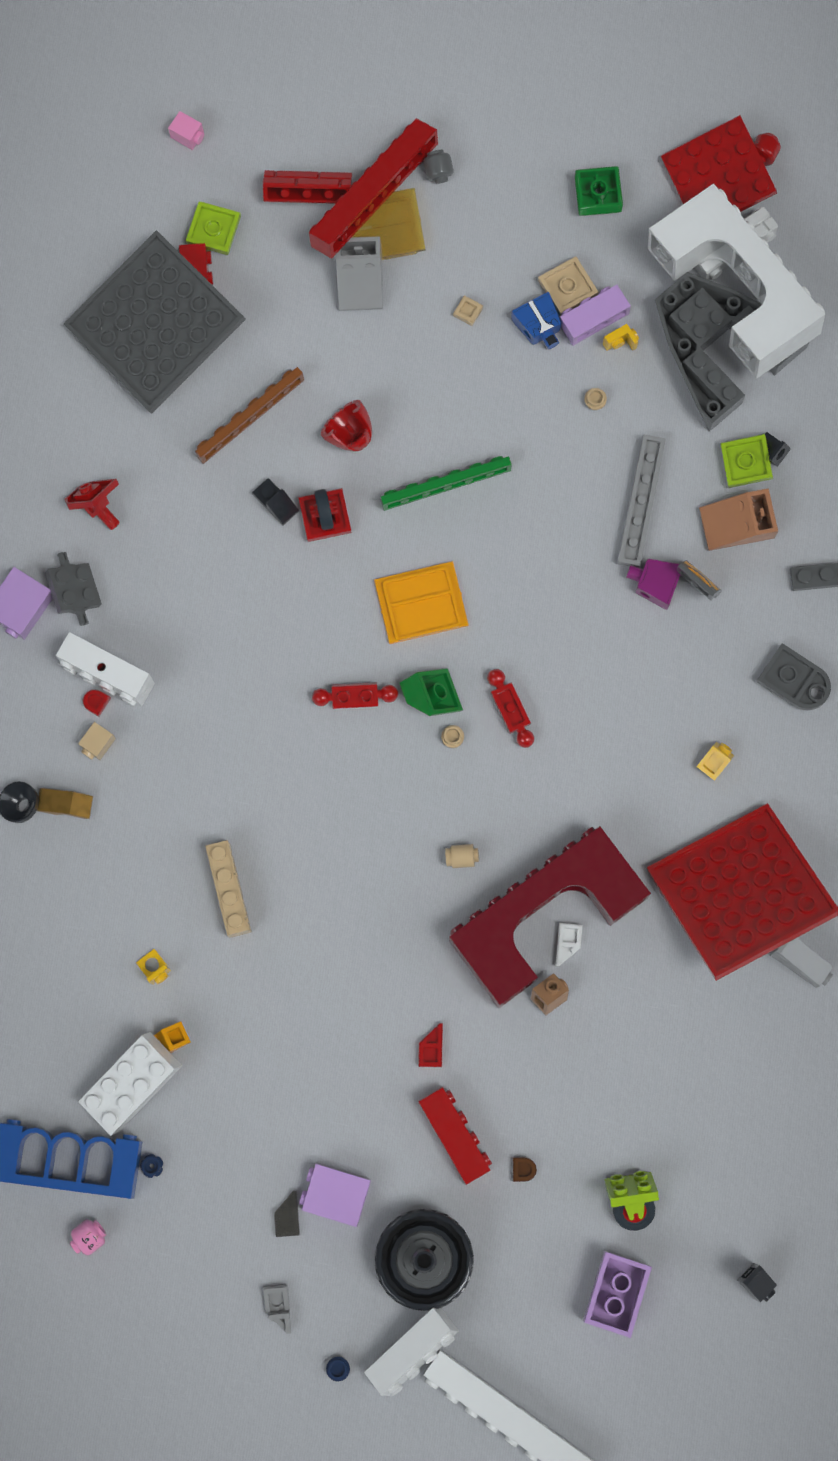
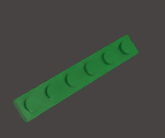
(453, 480)

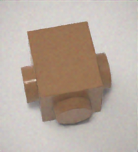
(550, 994)

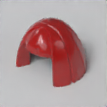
(349, 427)

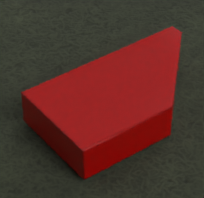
(431, 1048)

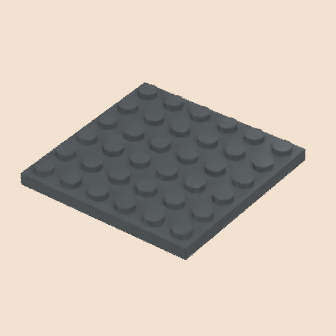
(154, 321)

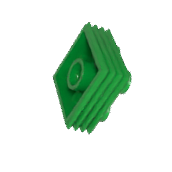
(605, 179)

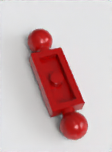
(354, 695)
(510, 708)

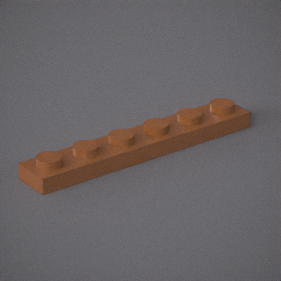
(244, 419)

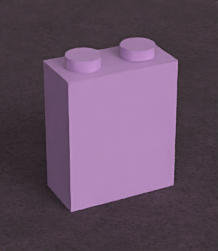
(22, 603)
(335, 1194)

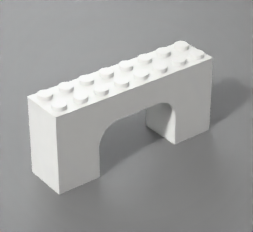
(715, 230)

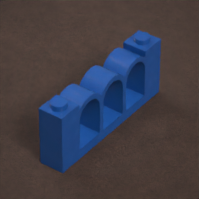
(123, 1172)

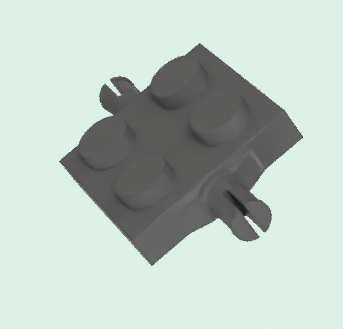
(73, 588)

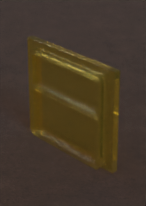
(397, 225)

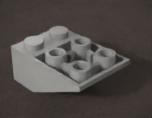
(360, 274)

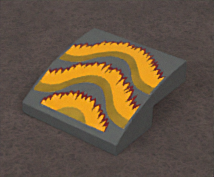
(698, 580)

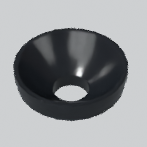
(11, 798)

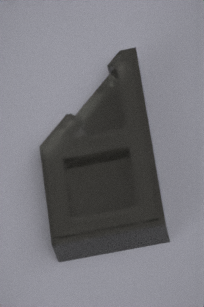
(287, 1217)

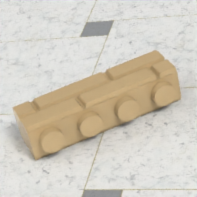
(228, 889)

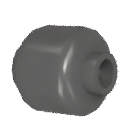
(438, 166)

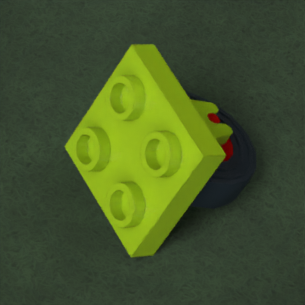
(632, 1199)

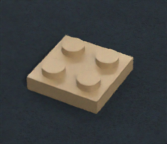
(568, 285)

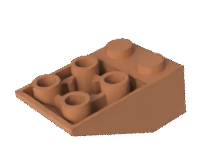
(739, 520)

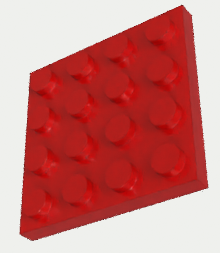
(721, 158)

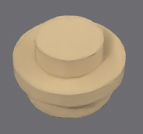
(595, 399)
(452, 736)

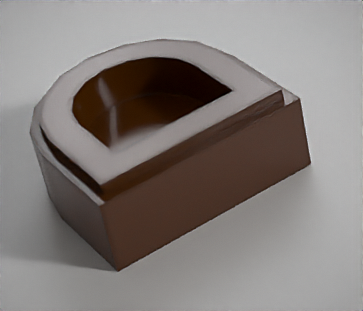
(523, 1169)

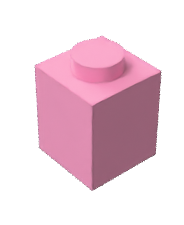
(186, 130)

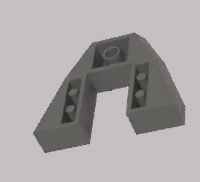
(692, 318)

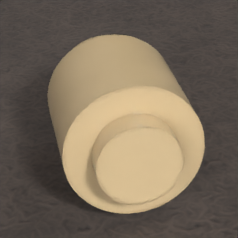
(461, 856)

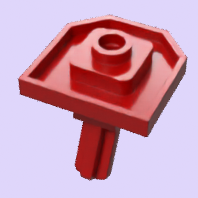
(93, 499)

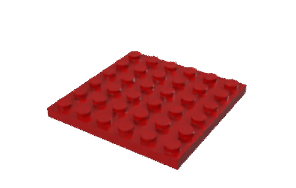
(742, 891)

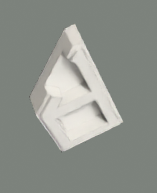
(568, 941)

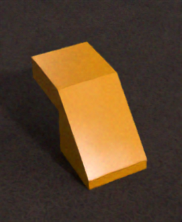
(173, 1037)

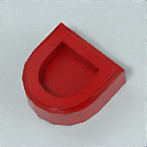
(95, 701)

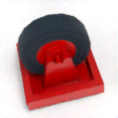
(325, 514)

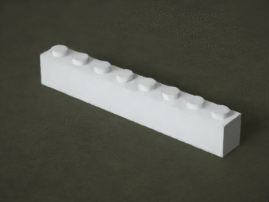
(499, 1411)

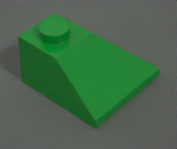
(431, 692)

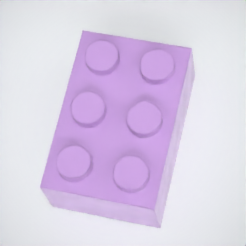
(617, 1294)

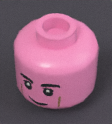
(87, 1237)

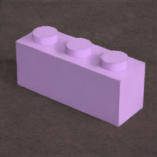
(594, 314)

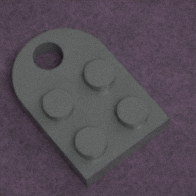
(793, 679)

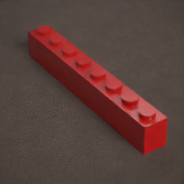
(373, 188)

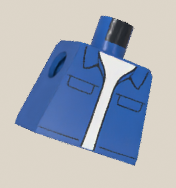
(538, 320)

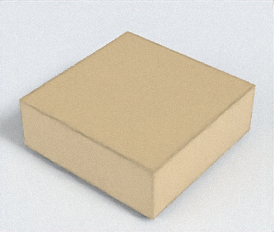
(468, 310)

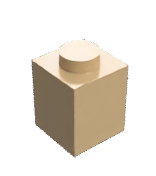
(96, 742)

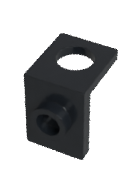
(776, 449)

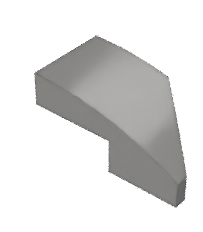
(277, 1305)

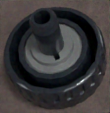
(424, 1259)

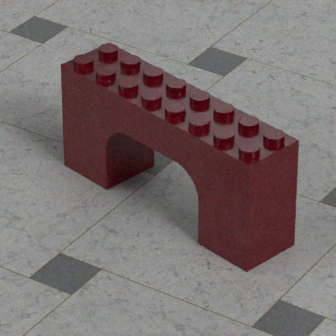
(588, 867)

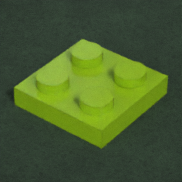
(213, 227)
(746, 461)

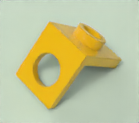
(156, 976)

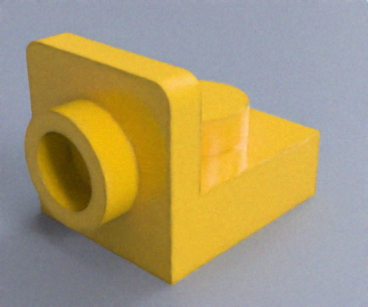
(619, 336)
(716, 760)

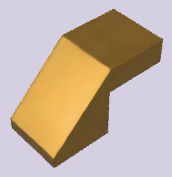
(65, 803)

